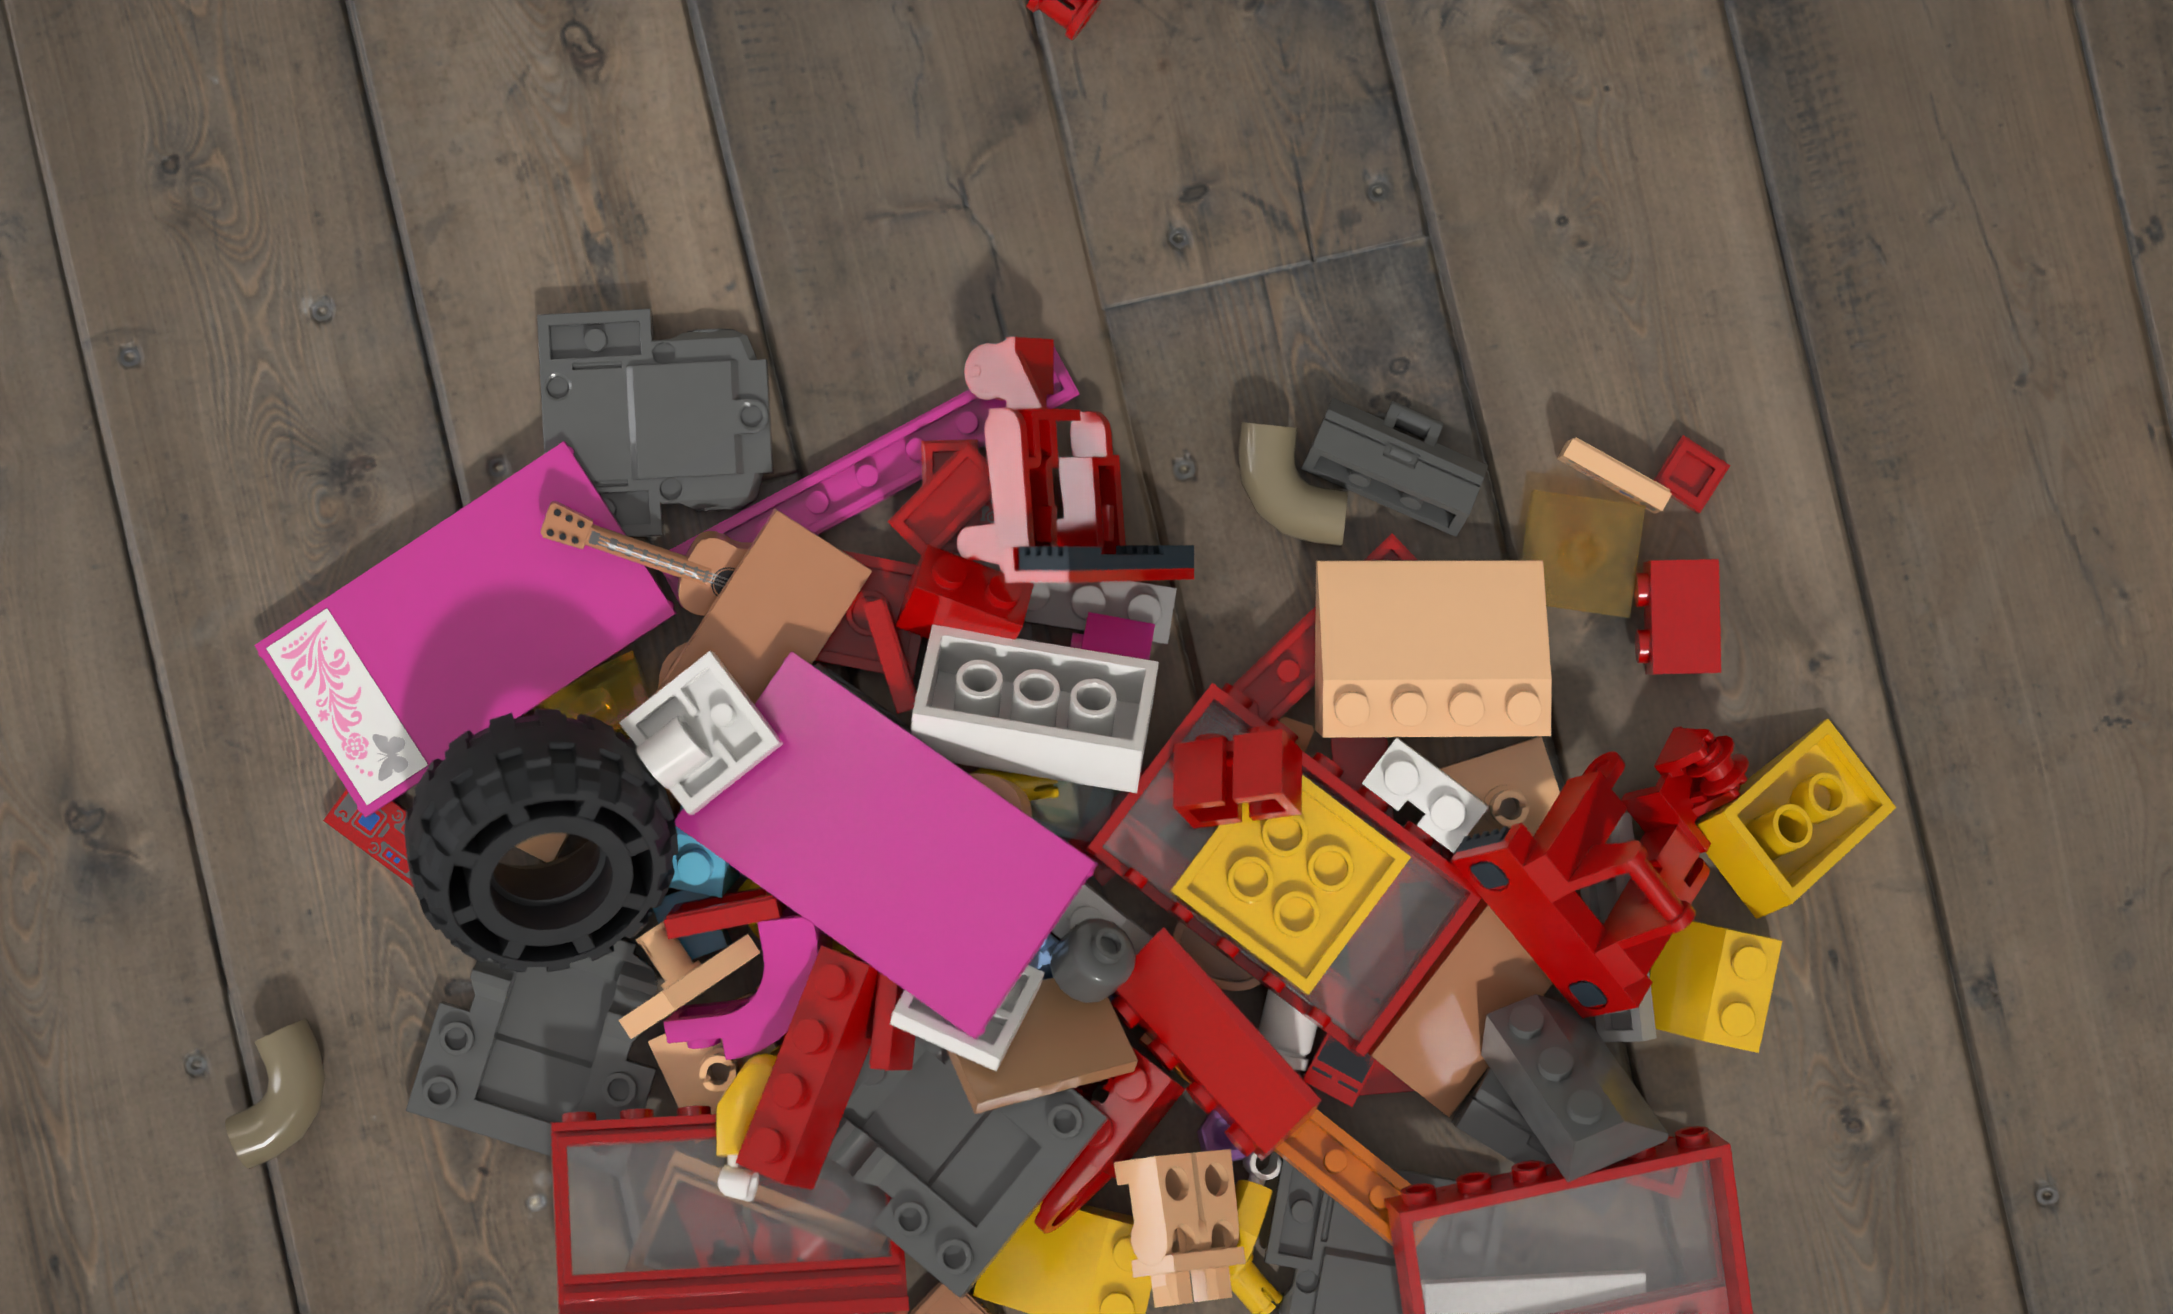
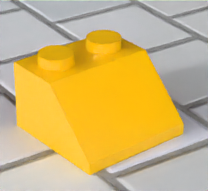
(1715, 985)

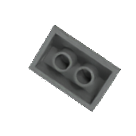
(1568, 1086)

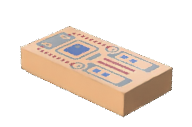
(1614, 475)

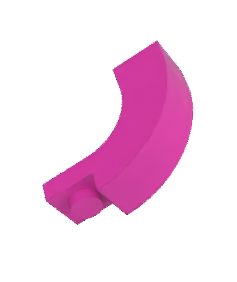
(759, 1020)

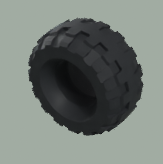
(529, 782)

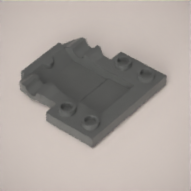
(656, 416)
(537, 1049)
(952, 1174)
(1334, 1255)

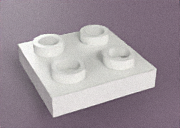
(700, 733)
(993, 1044)

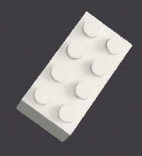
(1035, 708)

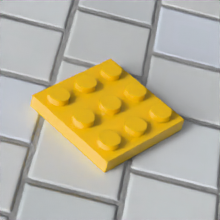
(1292, 883)

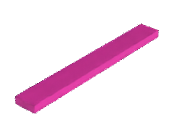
(874, 469)

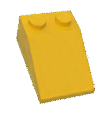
(1794, 820)
(1070, 1270)

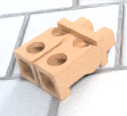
(1184, 1224)

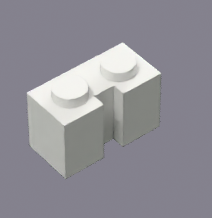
(1409, 776)

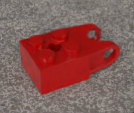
(1134, 1109)

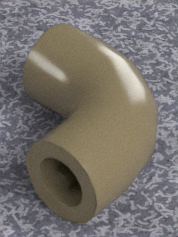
(1280, 492)
(290, 1099)

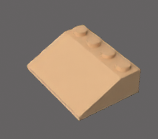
(1431, 648)

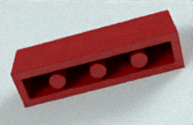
(813, 1072)

